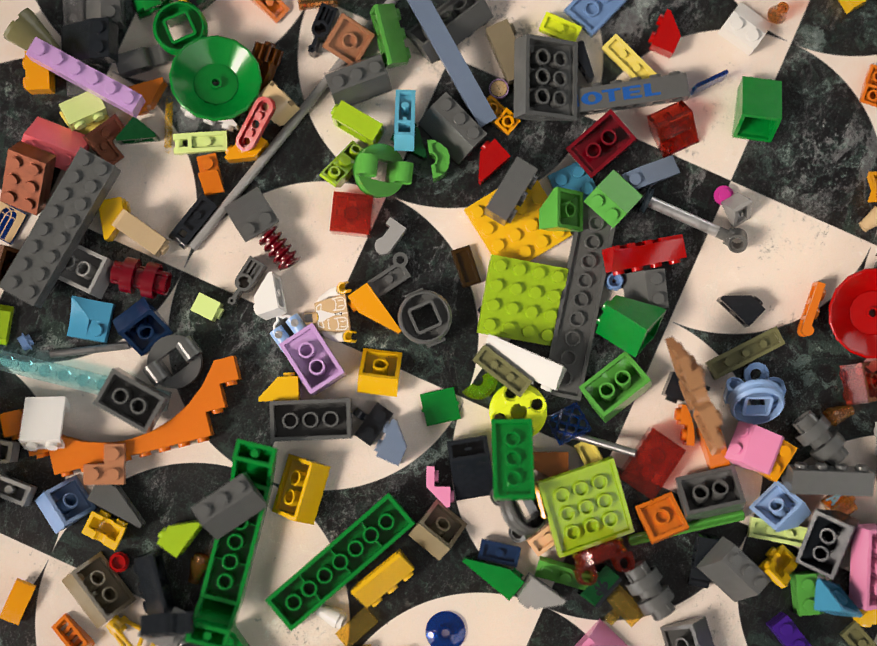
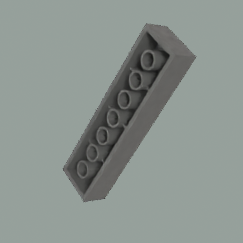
(60, 228)

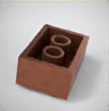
(27, 177)

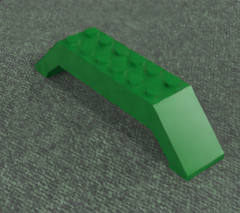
(233, 553)

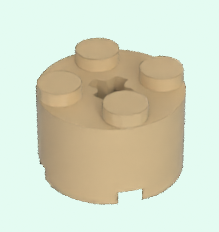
(285, 106)

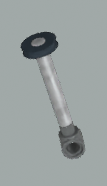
(692, 220)

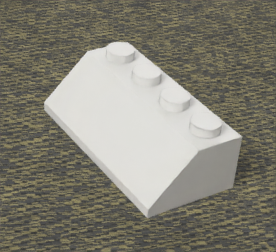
(529, 364)

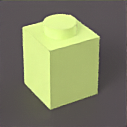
(207, 307)

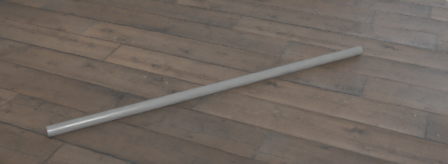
(268, 153)

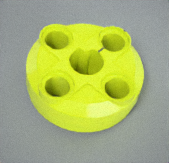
(519, 407)

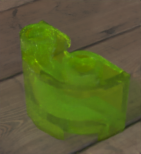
(482, 391)

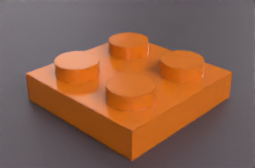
(661, 517)

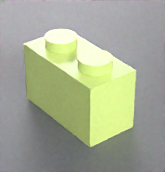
(83, 110)

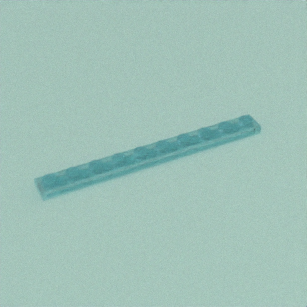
(55, 373)

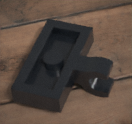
(372, 422)

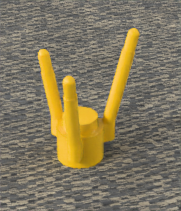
(117, 627)

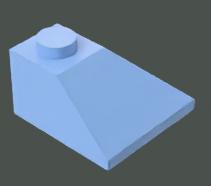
(780, 508)

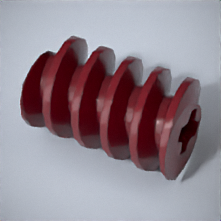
(278, 249)

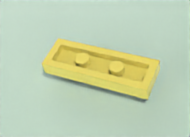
(627, 58)

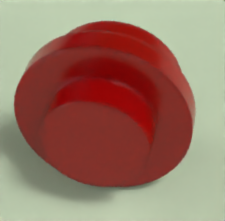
(119, 562)

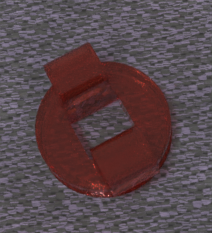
(611, 550)

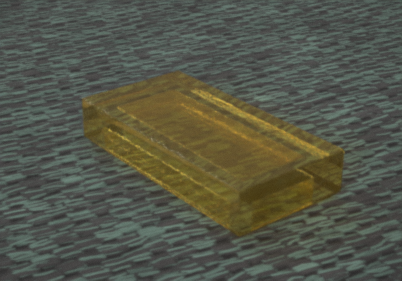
(356, 627)

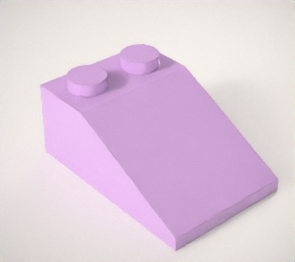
(312, 359)

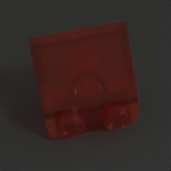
(859, 382)

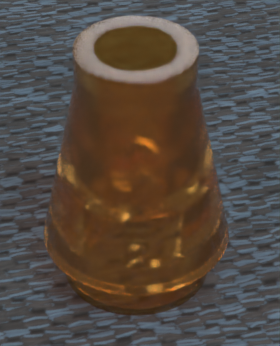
(778, 13)
(838, 414)
(198, 567)

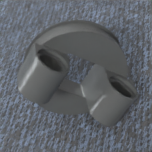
(416, 300)
(160, 374)
(520, 526)

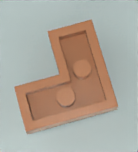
(112, 471)

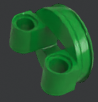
(172, 15)

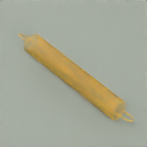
(168, 124)

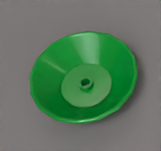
(219, 61)

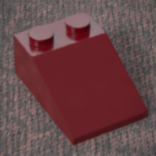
(601, 144)

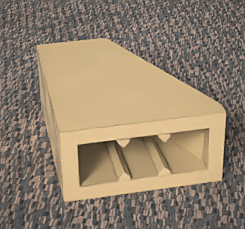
(141, 233)

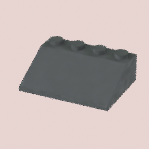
(545, 78)

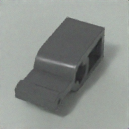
(141, 60)
(253, 271)

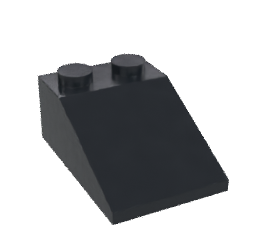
(91, 41)

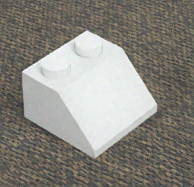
(744, 28)

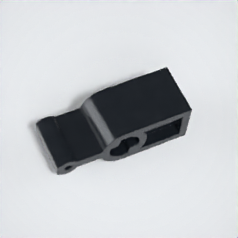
(325, 19)
(702, 546)
(166, 624)

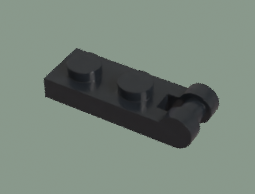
(193, 221)

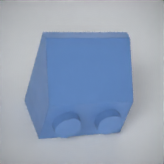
(65, 504)

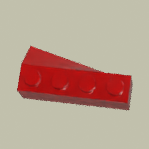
(644, 253)

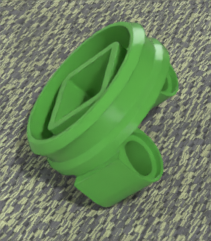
(366, 165)

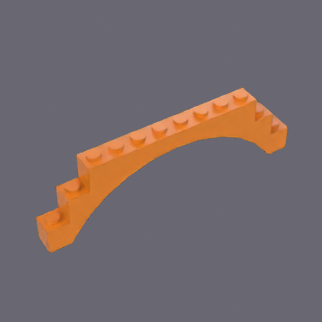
(188, 425)

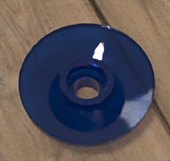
(449, 621)

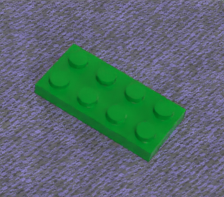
(512, 459)

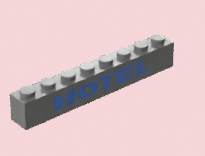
(631, 94)

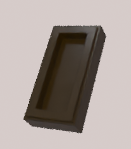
(465, 266)

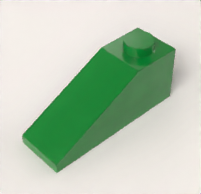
(500, 577)

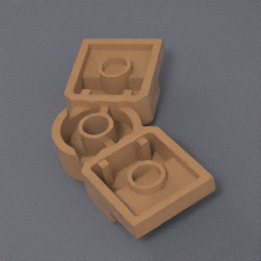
(694, 392)

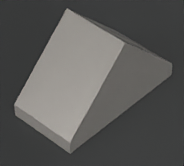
(737, 209)

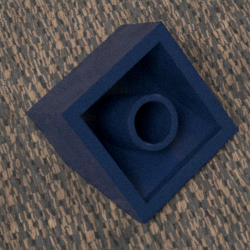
(141, 326)

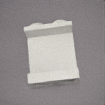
(43, 422)

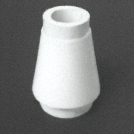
(331, 615)

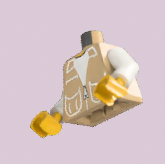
(332, 314)

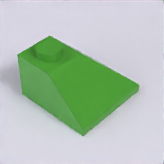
(562, 211)

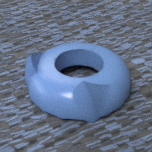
(764, 373)

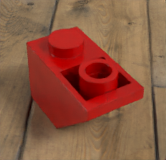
(666, 37)

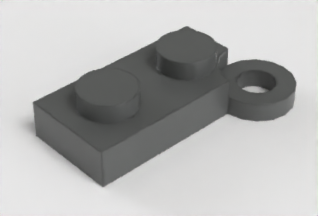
(390, 277)

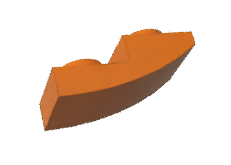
(869, 88)
(684, 418)

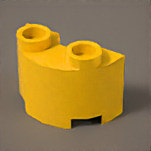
(105, 528)
(779, 565)

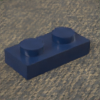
(499, 552)

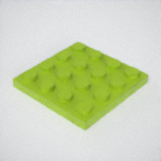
(521, 300)
(585, 506)

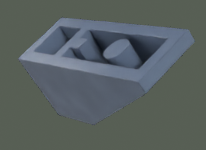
(652, 173)

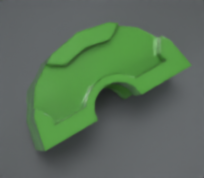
(441, 157)

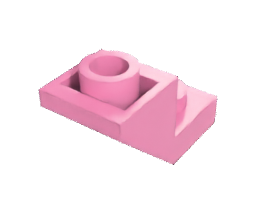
(443, 493)

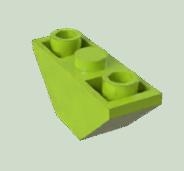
(341, 167)

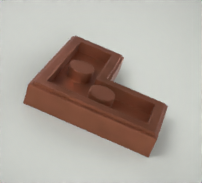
(101, 140)

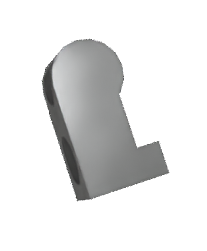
(391, 238)

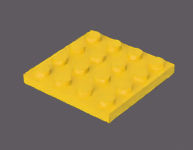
(522, 236)

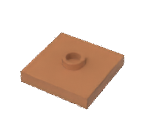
(348, 39)

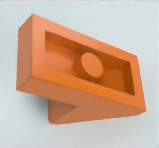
(210, 174)

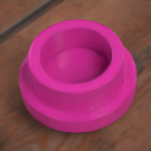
(722, 193)

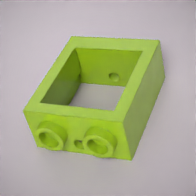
(357, 123)

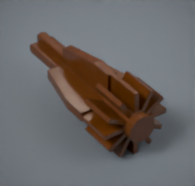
(268, 60)

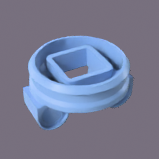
(739, 392)

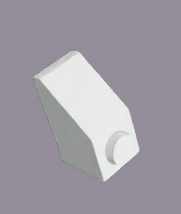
(270, 298)

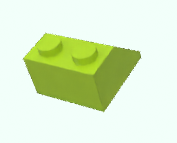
(179, 536)

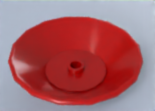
(850, 313)

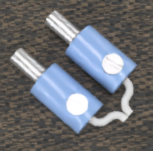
(295, 324)

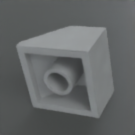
(538, 594)

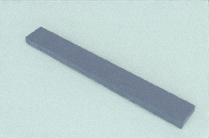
(453, 61)

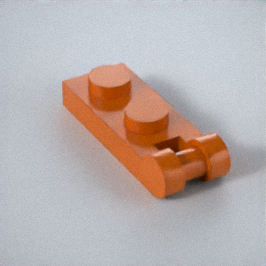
(811, 309)

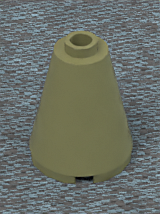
(26, 28)

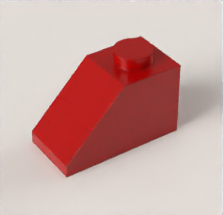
(491, 159)

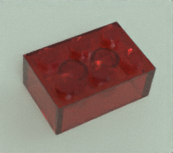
(653, 463)

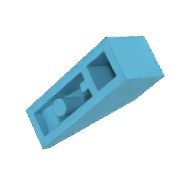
(404, 120)

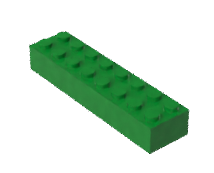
(340, 561)

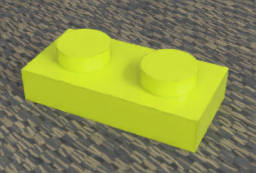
(559, 28)

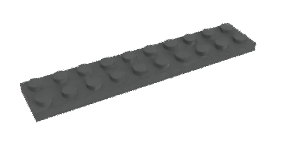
(580, 303)

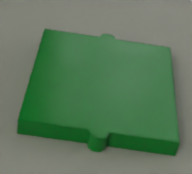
(440, 406)

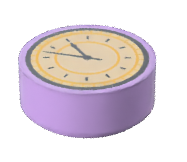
(498, 89)

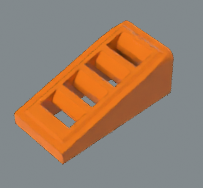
(67, 640)

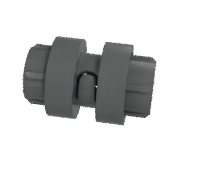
(815, 432)
(654, 597)

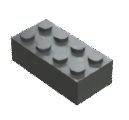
(311, 419)

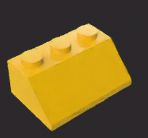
(301, 489)
(383, 579)

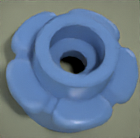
(615, 286)
(25, 341)

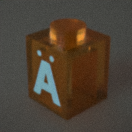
(840, 503)

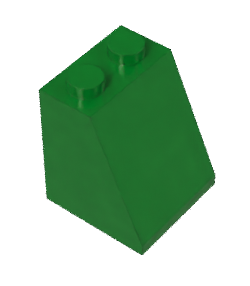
(757, 109)
(629, 323)

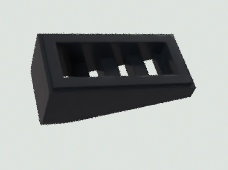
(584, 63)

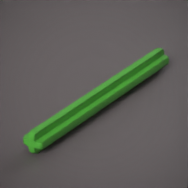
(696, 525)

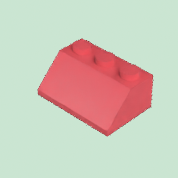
(56, 140)

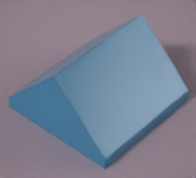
(834, 600)

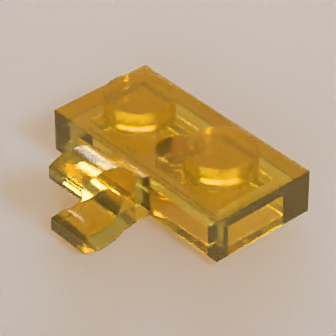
(623, 606)

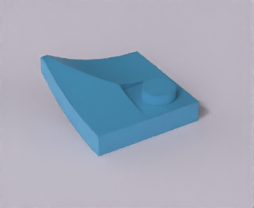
(90, 319)

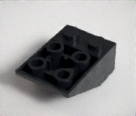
(470, 467)

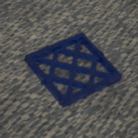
(572, 435)

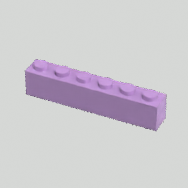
(85, 77)

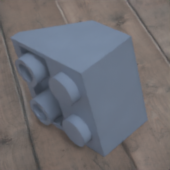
(393, 445)

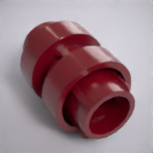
(148, 279)

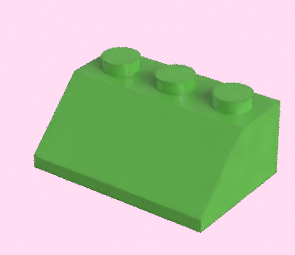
(390, 35)
(615, 386)

